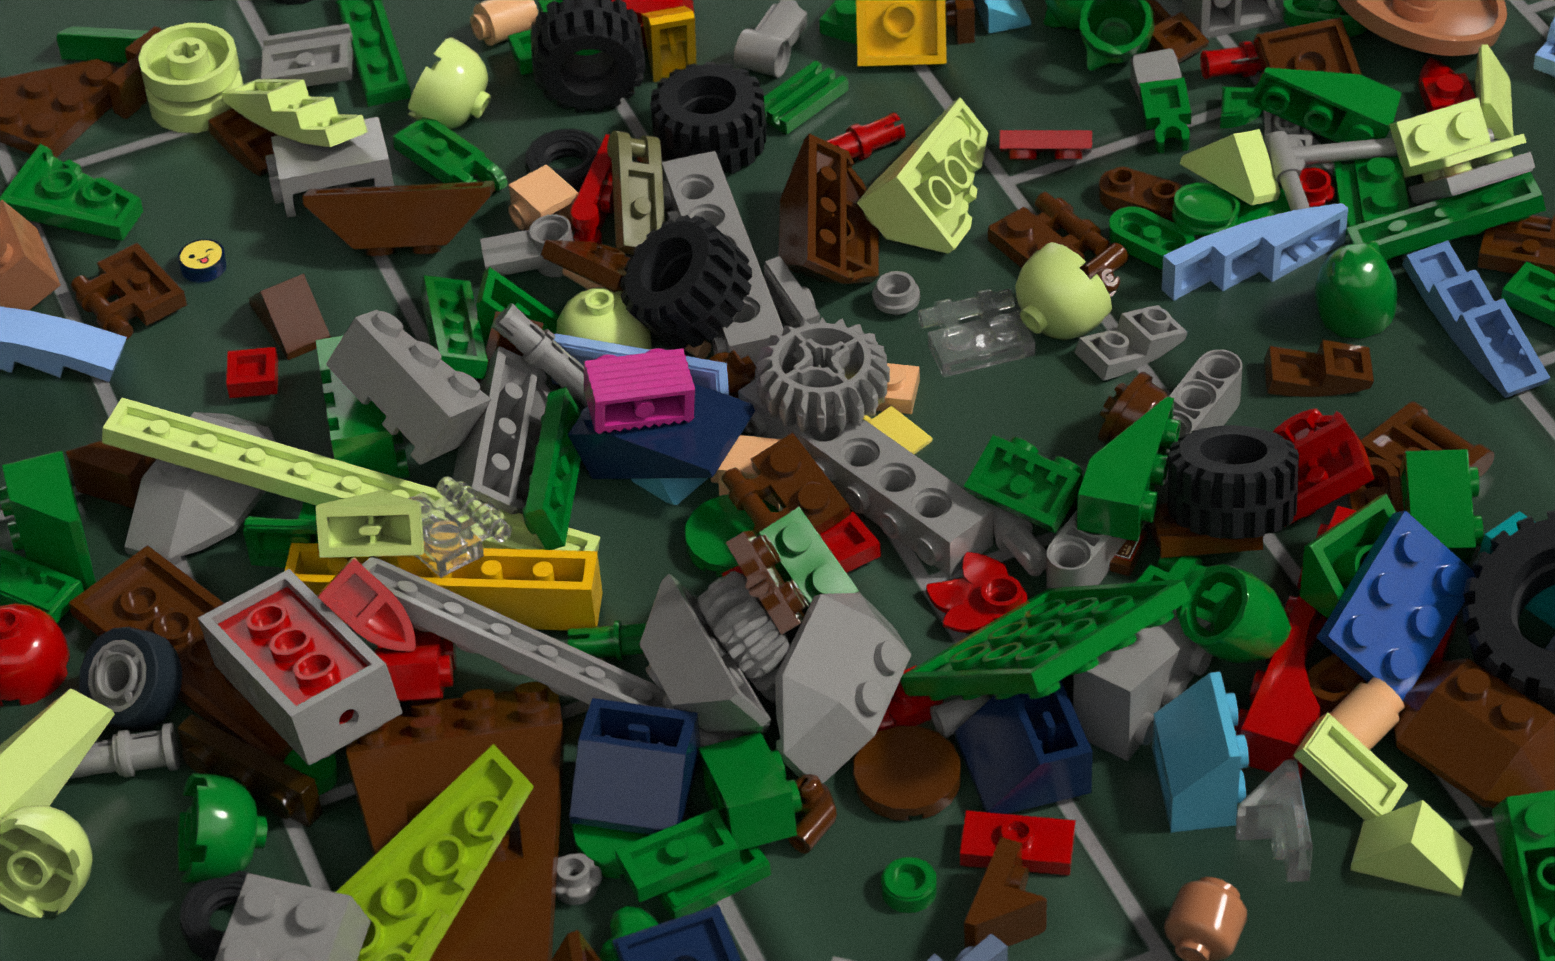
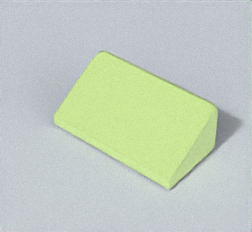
(1494, 93)

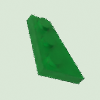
(69, 199)

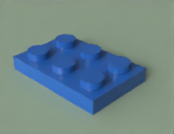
(1397, 605)

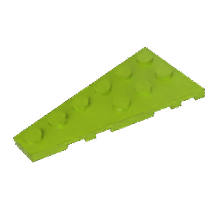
(434, 862)

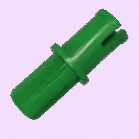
(608, 640)

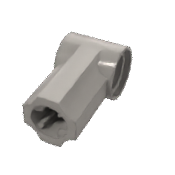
(770, 44)
(523, 249)

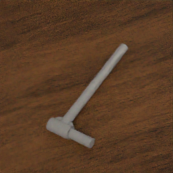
(1289, 159)

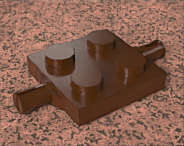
(757, 560)

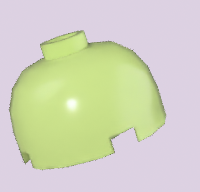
(452, 87)
(1059, 296)
(602, 317)
(42, 860)

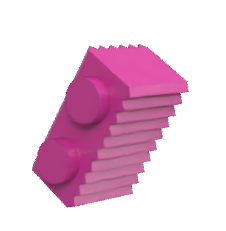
(639, 390)

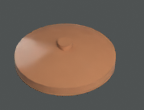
(1432, 25)

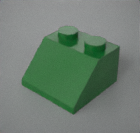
(46, 515)

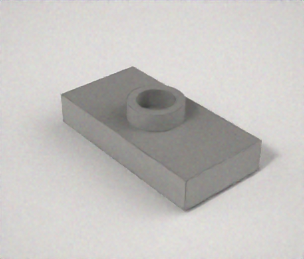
(789, 298)

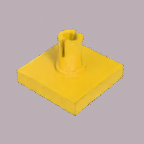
(901, 32)

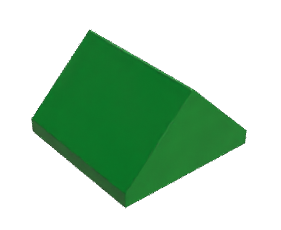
(1339, 552)

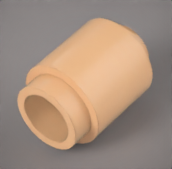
(497, 19)
(1369, 711)

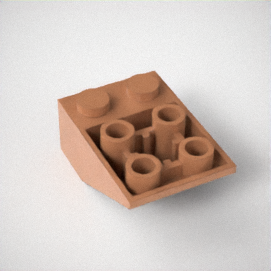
(24, 262)

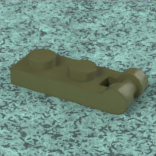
(636, 188)

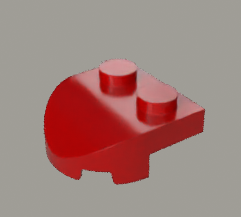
(1329, 458)

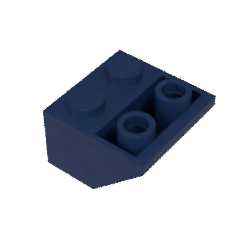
(1026, 752)
(634, 766)

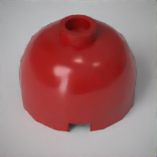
(30, 654)

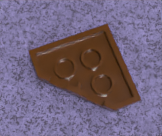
(53, 105)

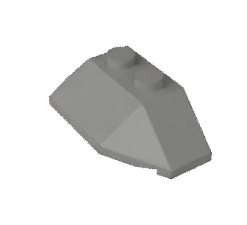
(503, 442)
(189, 509)
(696, 667)
(836, 683)

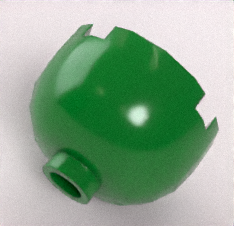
(218, 829)

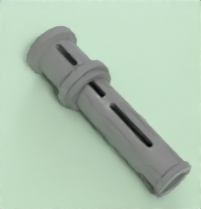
(131, 753)

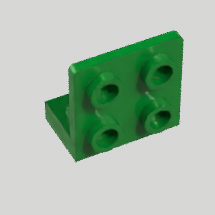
(1025, 483)

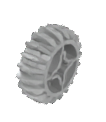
(822, 375)
(746, 631)

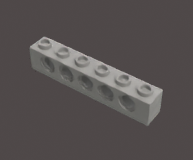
(699, 188)
(890, 487)

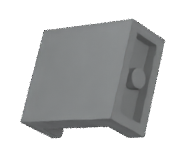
(303, 167)

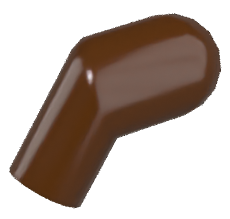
(1105, 264)
(817, 813)

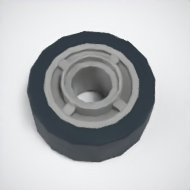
(132, 676)

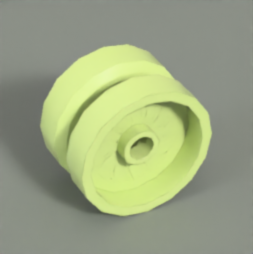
(186, 73)

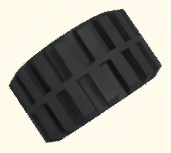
(587, 79)
(710, 111)
(686, 281)
(1233, 481)

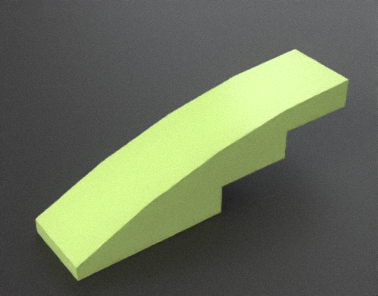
(289, 112)

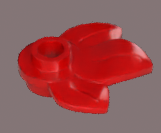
(979, 596)

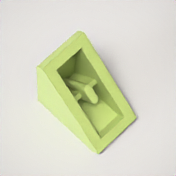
(1238, 166)
(370, 526)
(1414, 849)

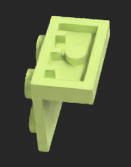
(1448, 141)

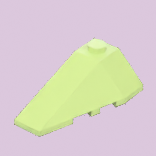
(930, 185)
(48, 750)

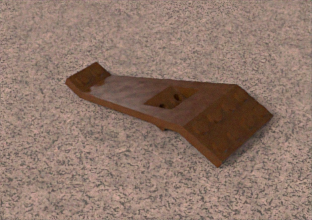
(426, 750)

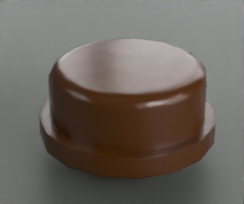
(1128, 405)

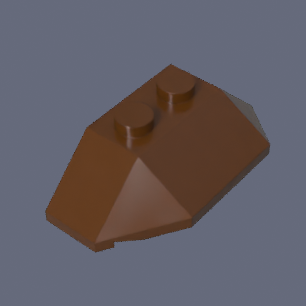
(399, 214)
(820, 220)
(1477, 733)

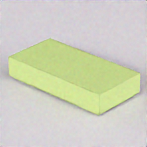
(1349, 769)

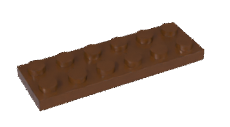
(162, 599)

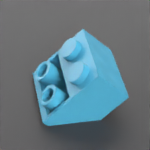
(1200, 756)

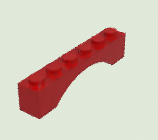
(1282, 695)

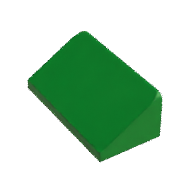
(96, 43)
(276, 535)

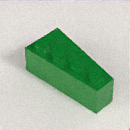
(357, 427)

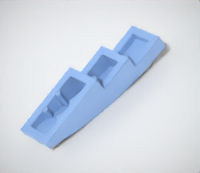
(1263, 245)
(56, 343)

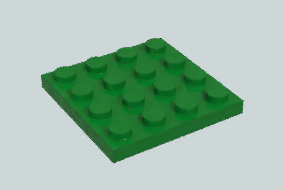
(1046, 640)

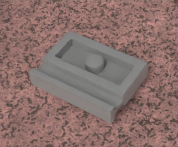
(310, 55)

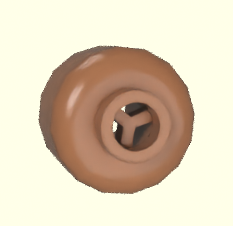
(1206, 920)

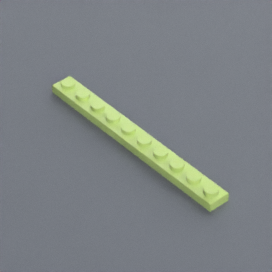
(279, 466)

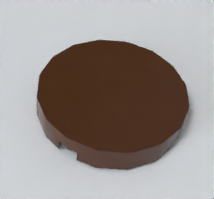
(907, 773)

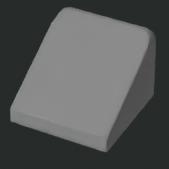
(1153, 67)

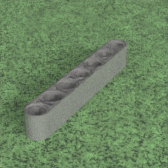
(1201, 400)

